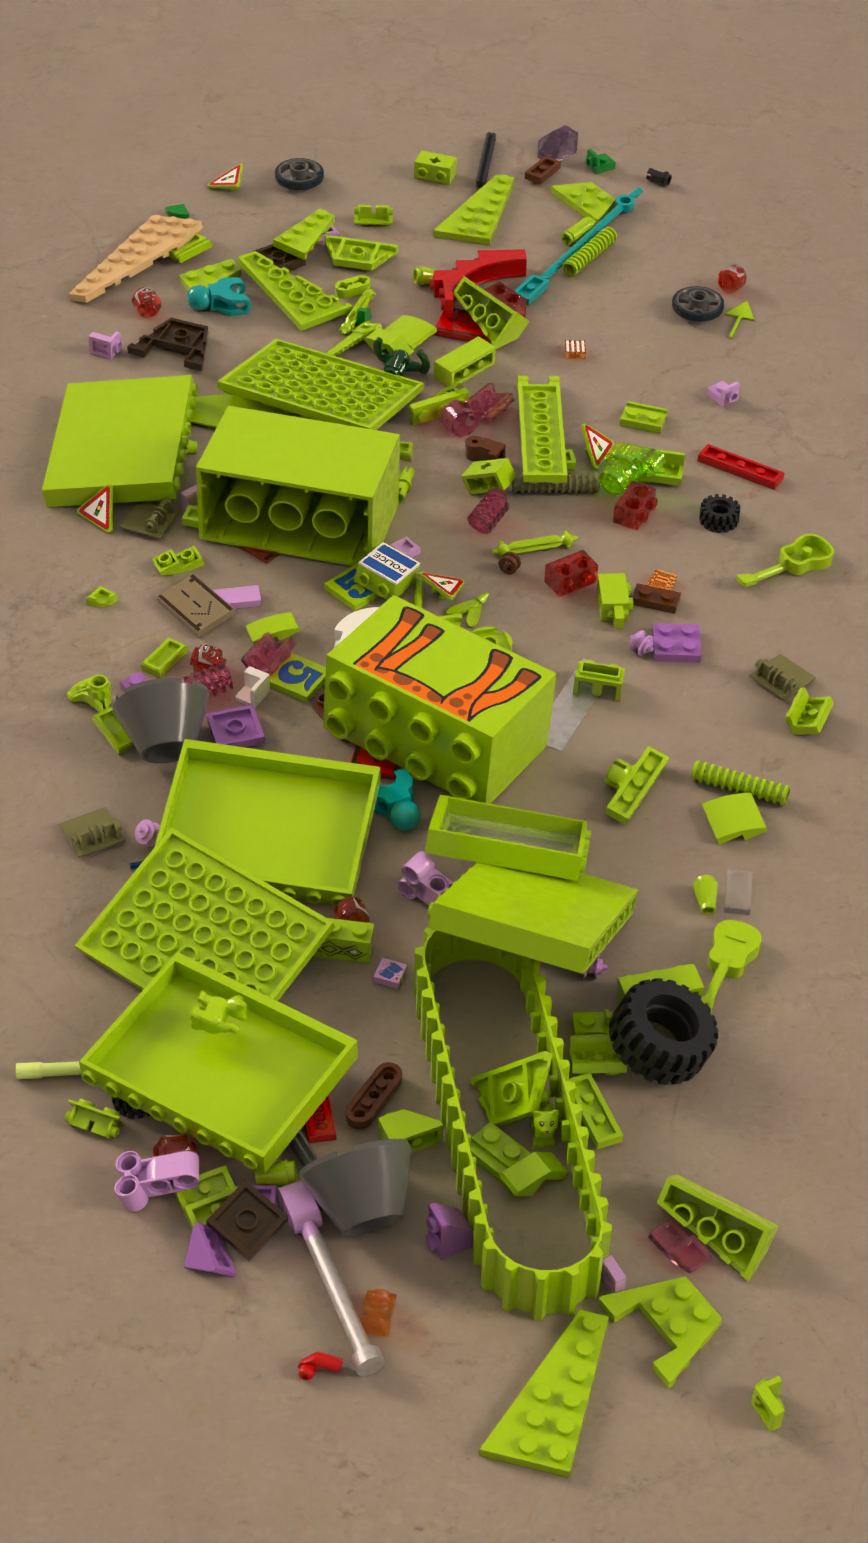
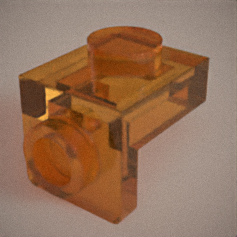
(378, 1311)

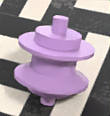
(641, 642)
(147, 832)
(596, 967)

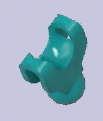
(220, 297)
(397, 803)

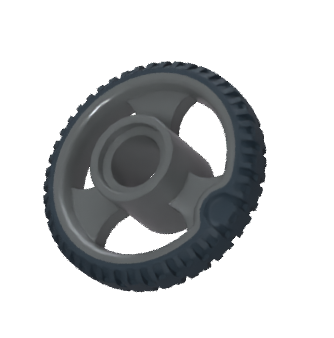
(299, 175)
(698, 300)

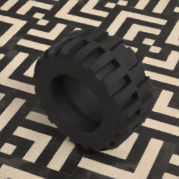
(649, 1051)

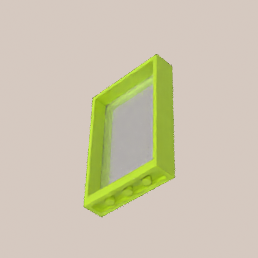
(508, 837)

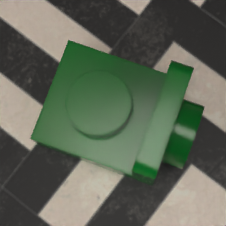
(599, 163)

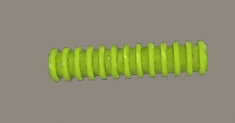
(589, 251)
(740, 782)

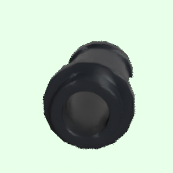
(663, 178)

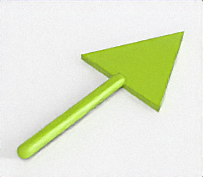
(742, 311)

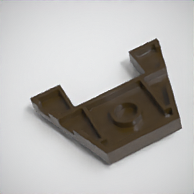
(177, 336)

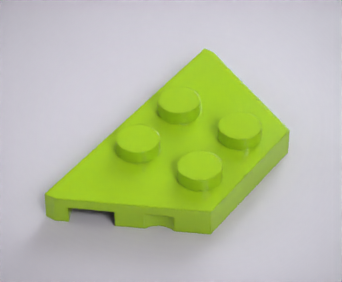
(585, 199)
(358, 253)
(513, 1089)

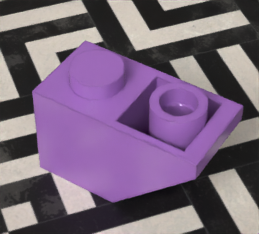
(447, 1230)

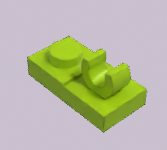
(591, 1022)

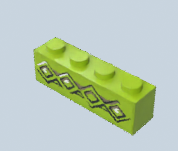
(348, 942)

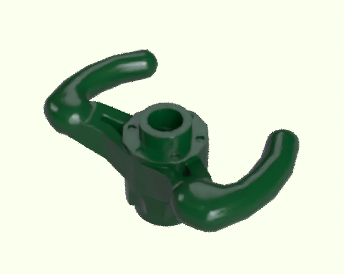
(399, 360)

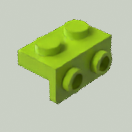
(672, 470)
(808, 713)
(594, 1055)

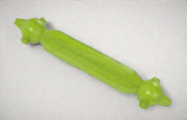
(351, 319)
(535, 544)

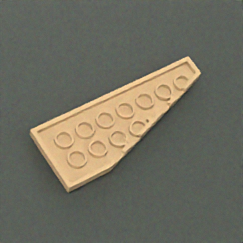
(137, 253)

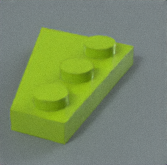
(210, 274)

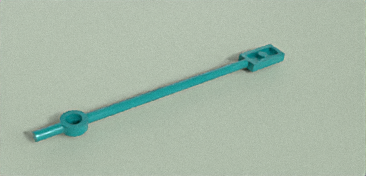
(536, 285)

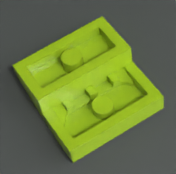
(412, 329)
(734, 816)
(207, 1197)

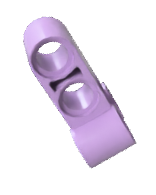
(422, 879)
(154, 1176)

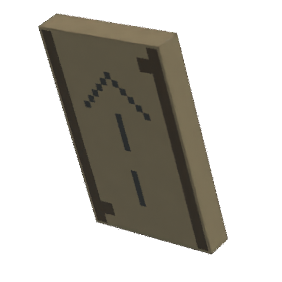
(196, 605)

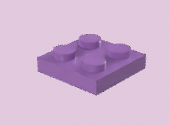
(676, 642)
(236, 727)

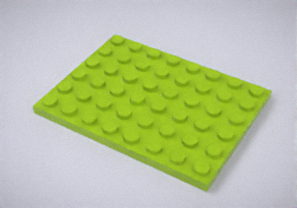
(320, 386)
(208, 911)

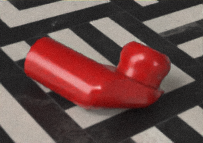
(317, 1361)

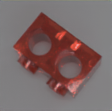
(508, 297)
(635, 505)
(571, 573)

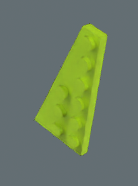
(479, 215)
(295, 296)
(549, 1412)

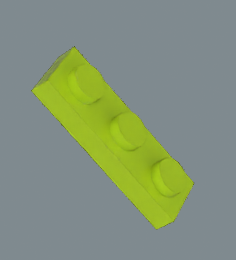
(431, 408)
(596, 1113)

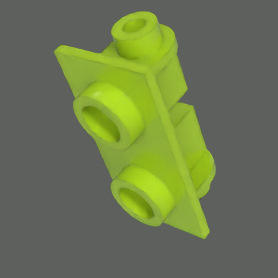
(382, 216)
(104, 1121)

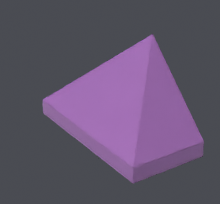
(208, 1252)

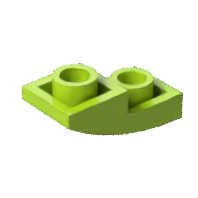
(172, 564)
(277, 625)

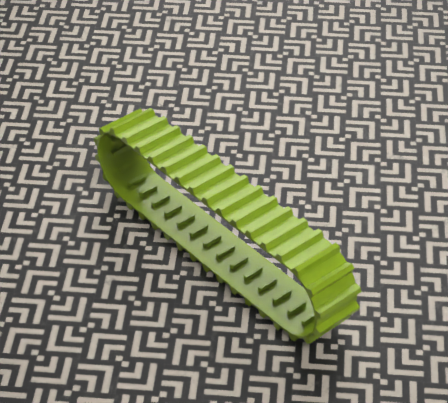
(517, 1285)

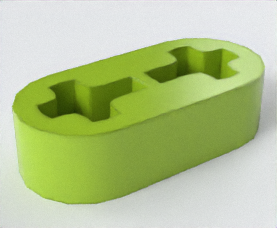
(352, 286)

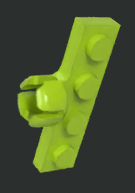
(632, 783)

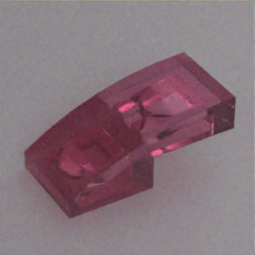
(678, 1247)

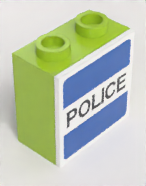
(387, 571)

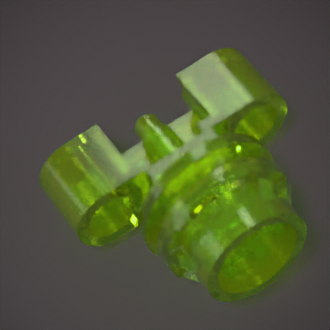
(626, 464)

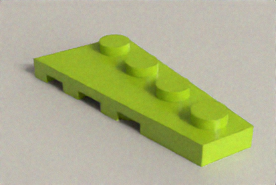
(303, 235)

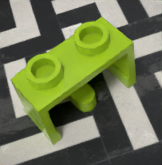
(599, 675)

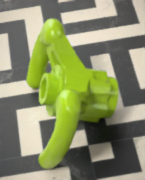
(94, 691)

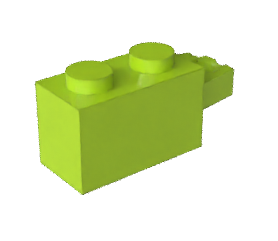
(614, 598)

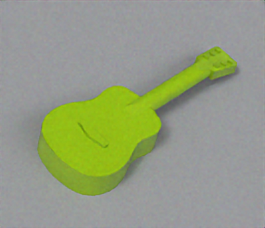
(805, 554)
(732, 949)

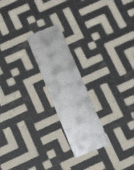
(569, 711)

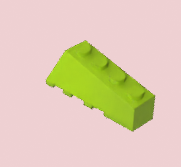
(494, 317)
(721, 1224)

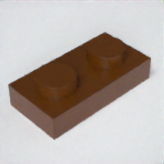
(542, 170)
(656, 598)

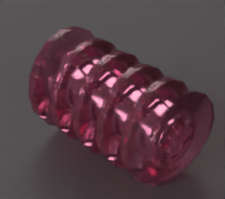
(489, 511)
(212, 678)

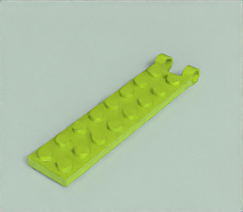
(541, 431)

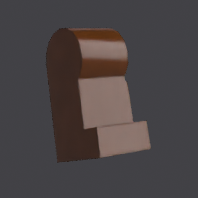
(483, 449)

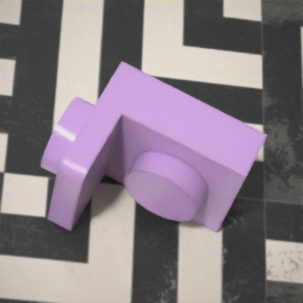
(105, 345)
(724, 393)

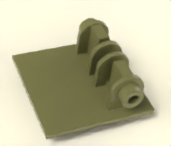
(150, 518)
(781, 676)
(92, 832)

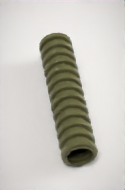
(574, 483)

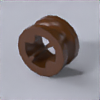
(509, 563)

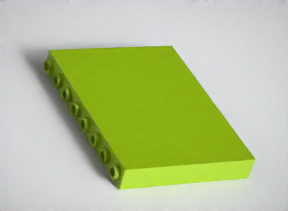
(123, 437)
(276, 815)
(534, 913)
(227, 1088)

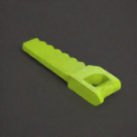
(357, 335)

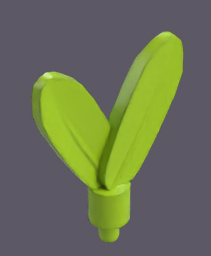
(473, 608)

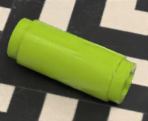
(577, 231)

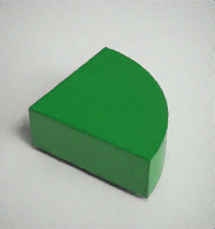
(177, 211)
(363, 315)

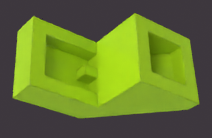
(391, 341)
(529, 1173)

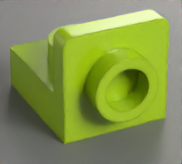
(767, 1403)

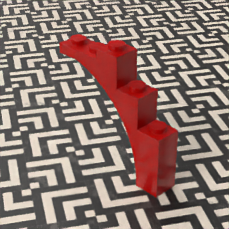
(487, 267)

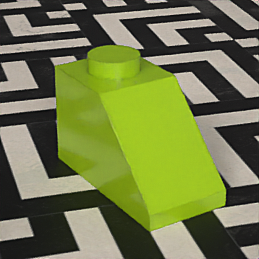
(411, 1126)

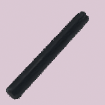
(485, 160)

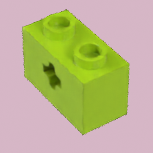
(435, 167)
(488, 474)

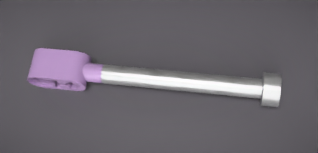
(305, 1219)

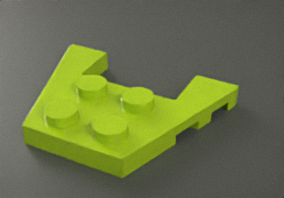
(676, 1313)

